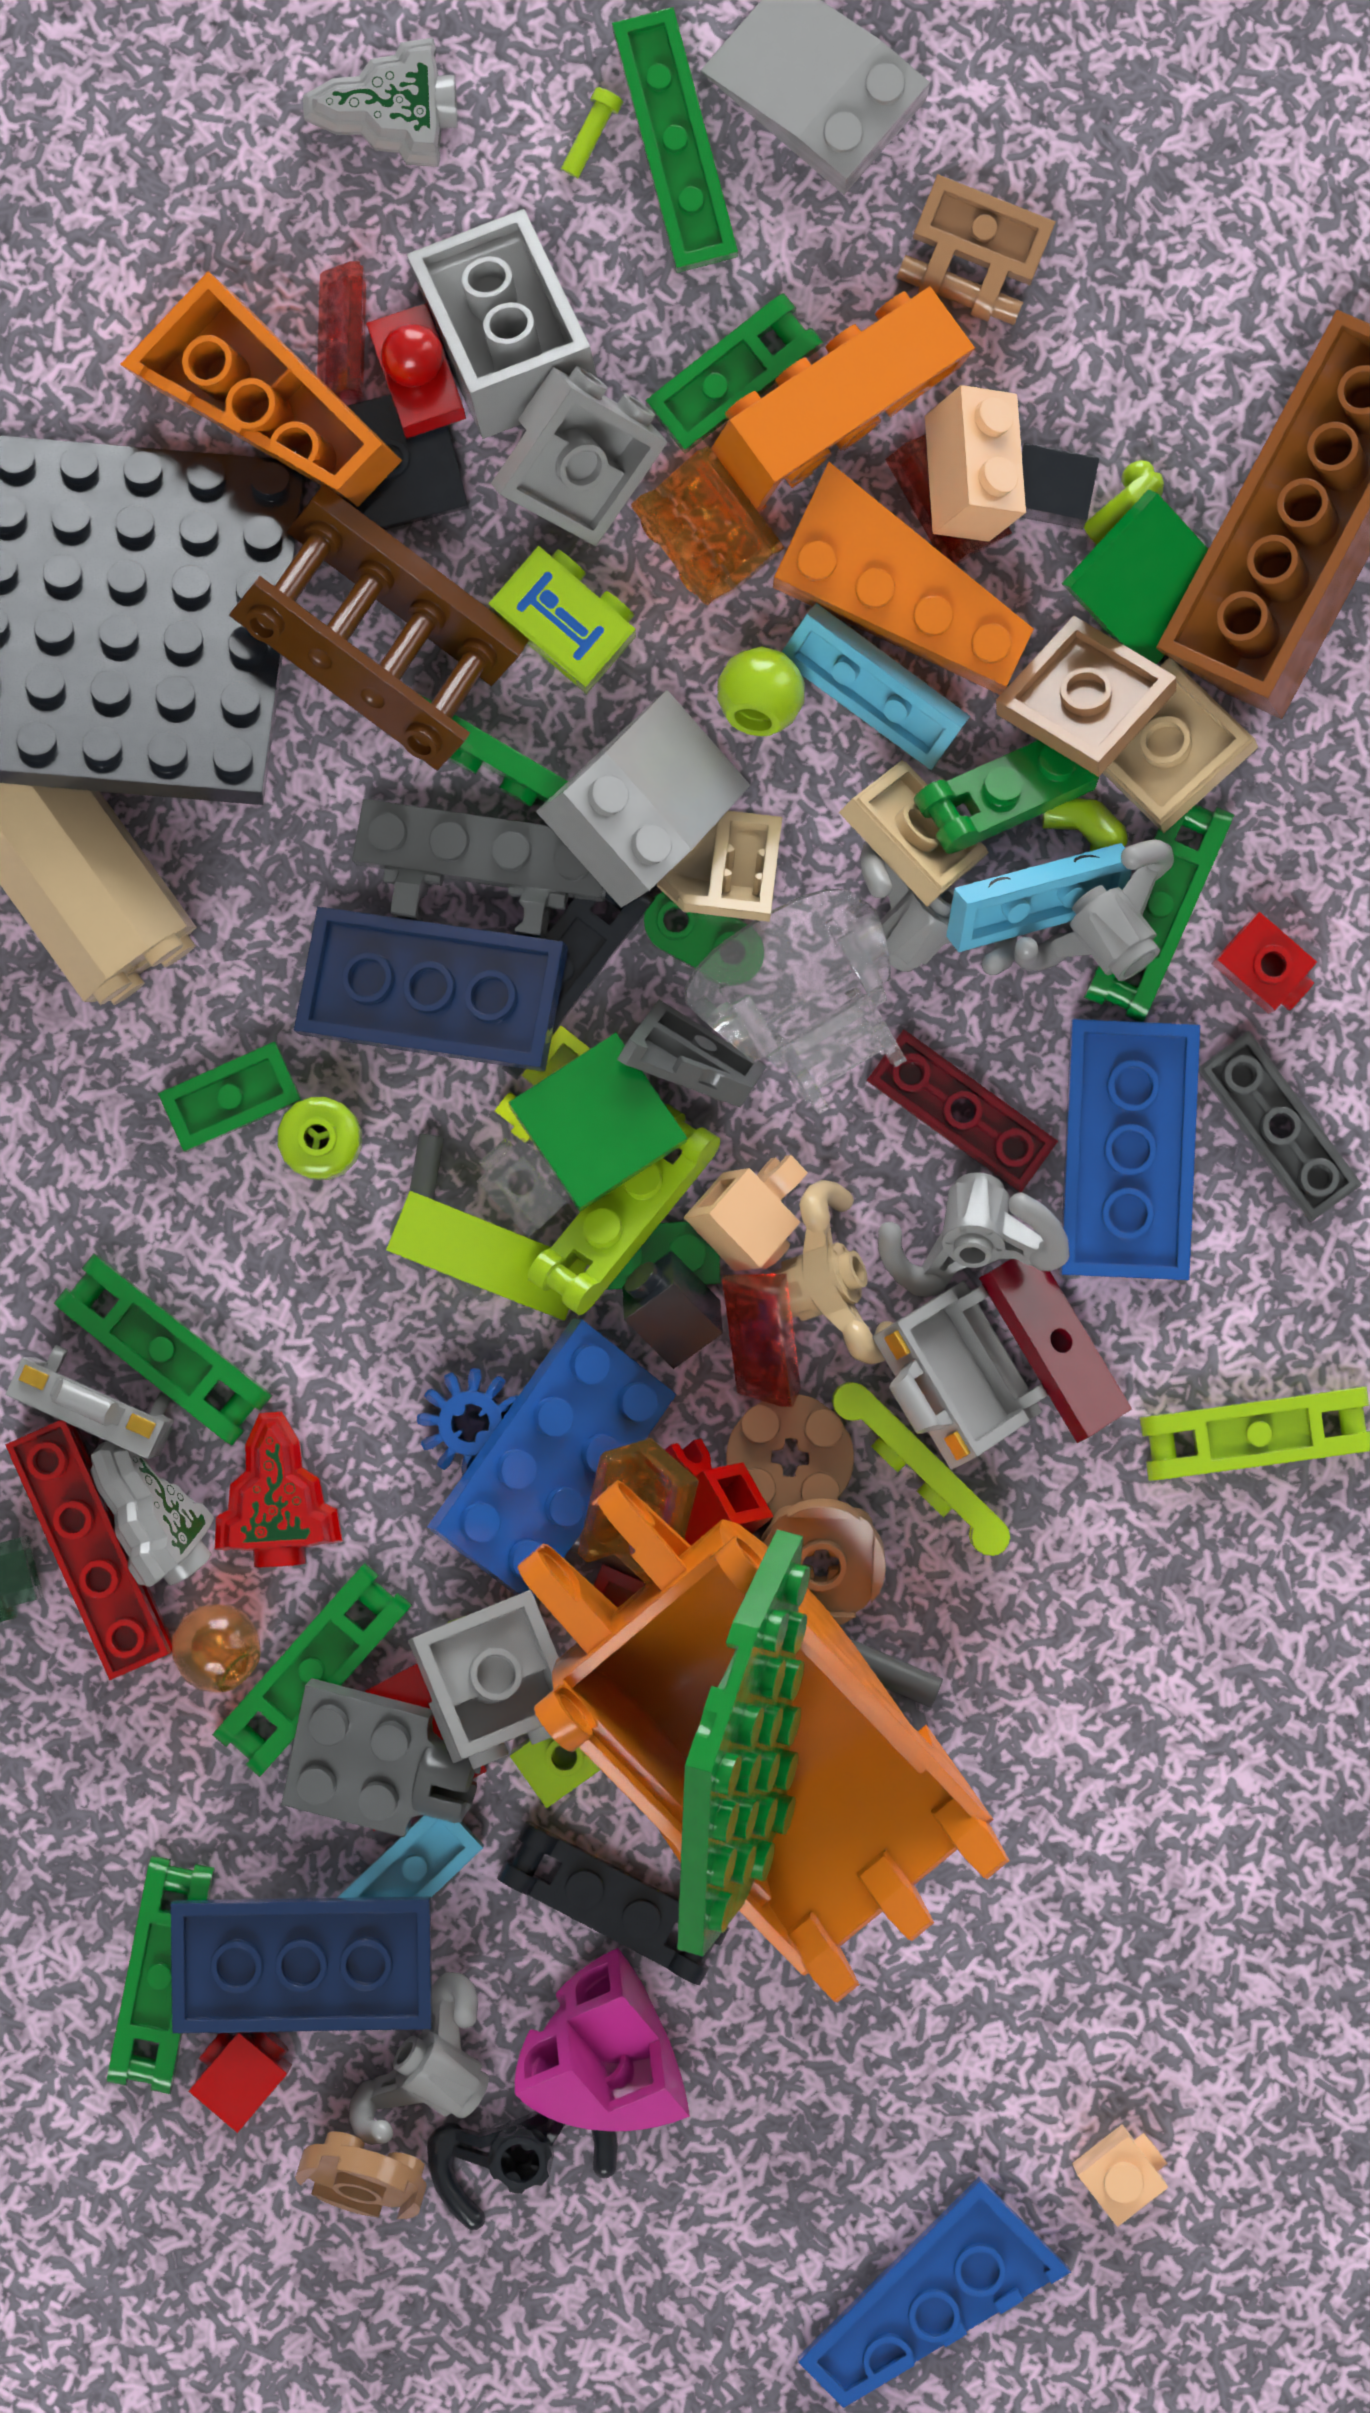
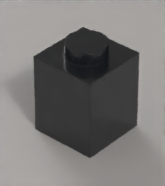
(1058, 485)
(671, 1309)

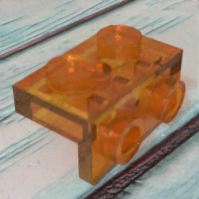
(707, 527)
(655, 1479)

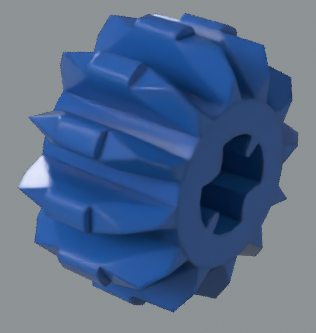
(458, 1406)

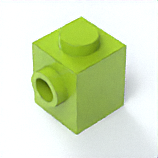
(552, 1769)

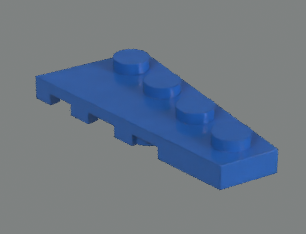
(947, 2281)

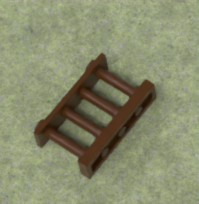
(410, 589)

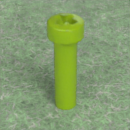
(604, 104)

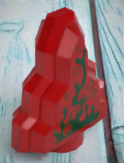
(276, 1502)

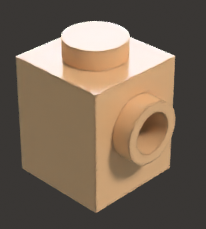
(1122, 2173)

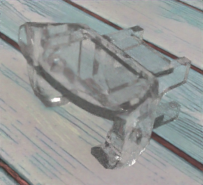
(796, 988)

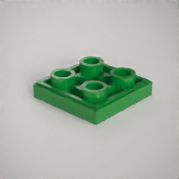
(1139, 574)
(597, 1123)

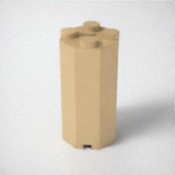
(88, 890)

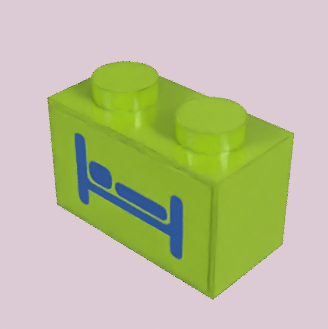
(564, 617)

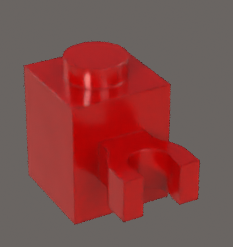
(721, 1492)

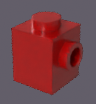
(1266, 965)
(240, 2074)

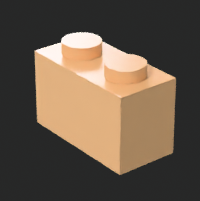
(975, 463)

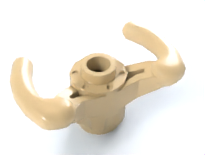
(827, 1275)

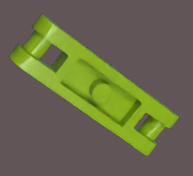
(620, 1223)
(1257, 1433)
(940, 1486)

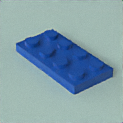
(1130, 1149)
(543, 1457)

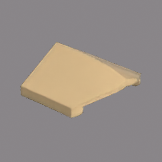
(729, 869)

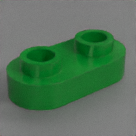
(696, 940)

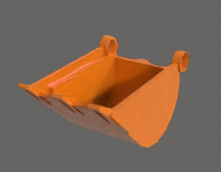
(868, 1788)

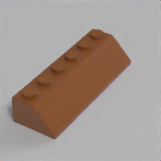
(1288, 538)

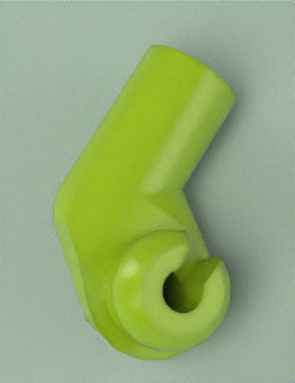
(1137, 479)
(1091, 819)

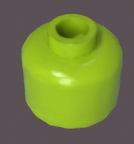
(343, 1135)

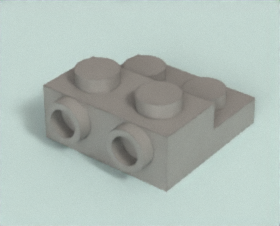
(579, 454)
(488, 1677)

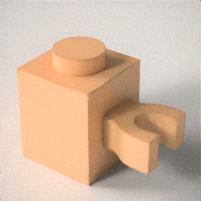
(745, 1214)

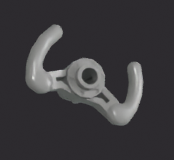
(1109, 921)
(912, 928)
(976, 1234)
(427, 2066)

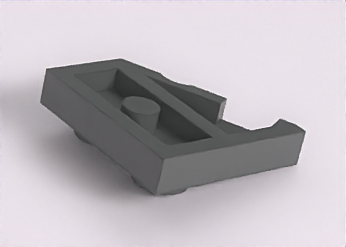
(690, 1056)

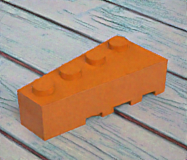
(247, 381)
(840, 394)
(897, 586)

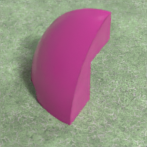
(602, 2055)

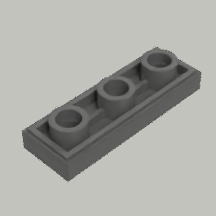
(1304, 1159)

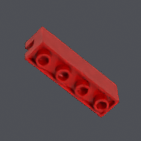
(83, 1539)

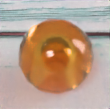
(216, 1648)

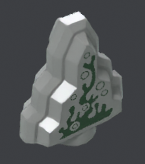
(392, 103)
(151, 1517)

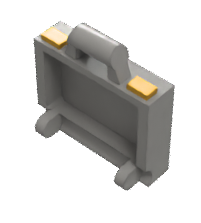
(956, 1375)
(44, 1389)

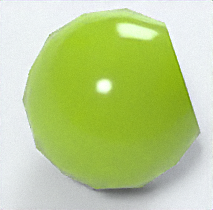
(761, 687)

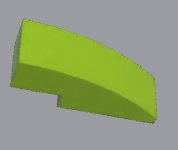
(474, 1252)

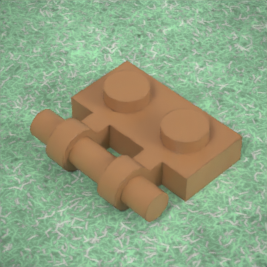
(981, 231)

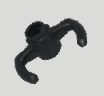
(454, 2141)

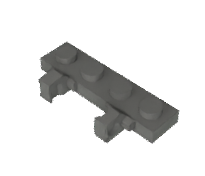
(432, 845)

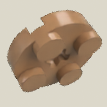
(816, 1432)
(846, 1535)
(362, 2178)

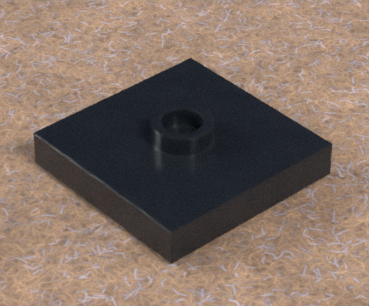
(425, 480)

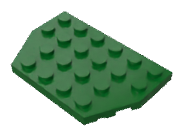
(742, 1752)

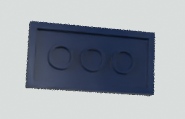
(431, 988)
(301, 1964)

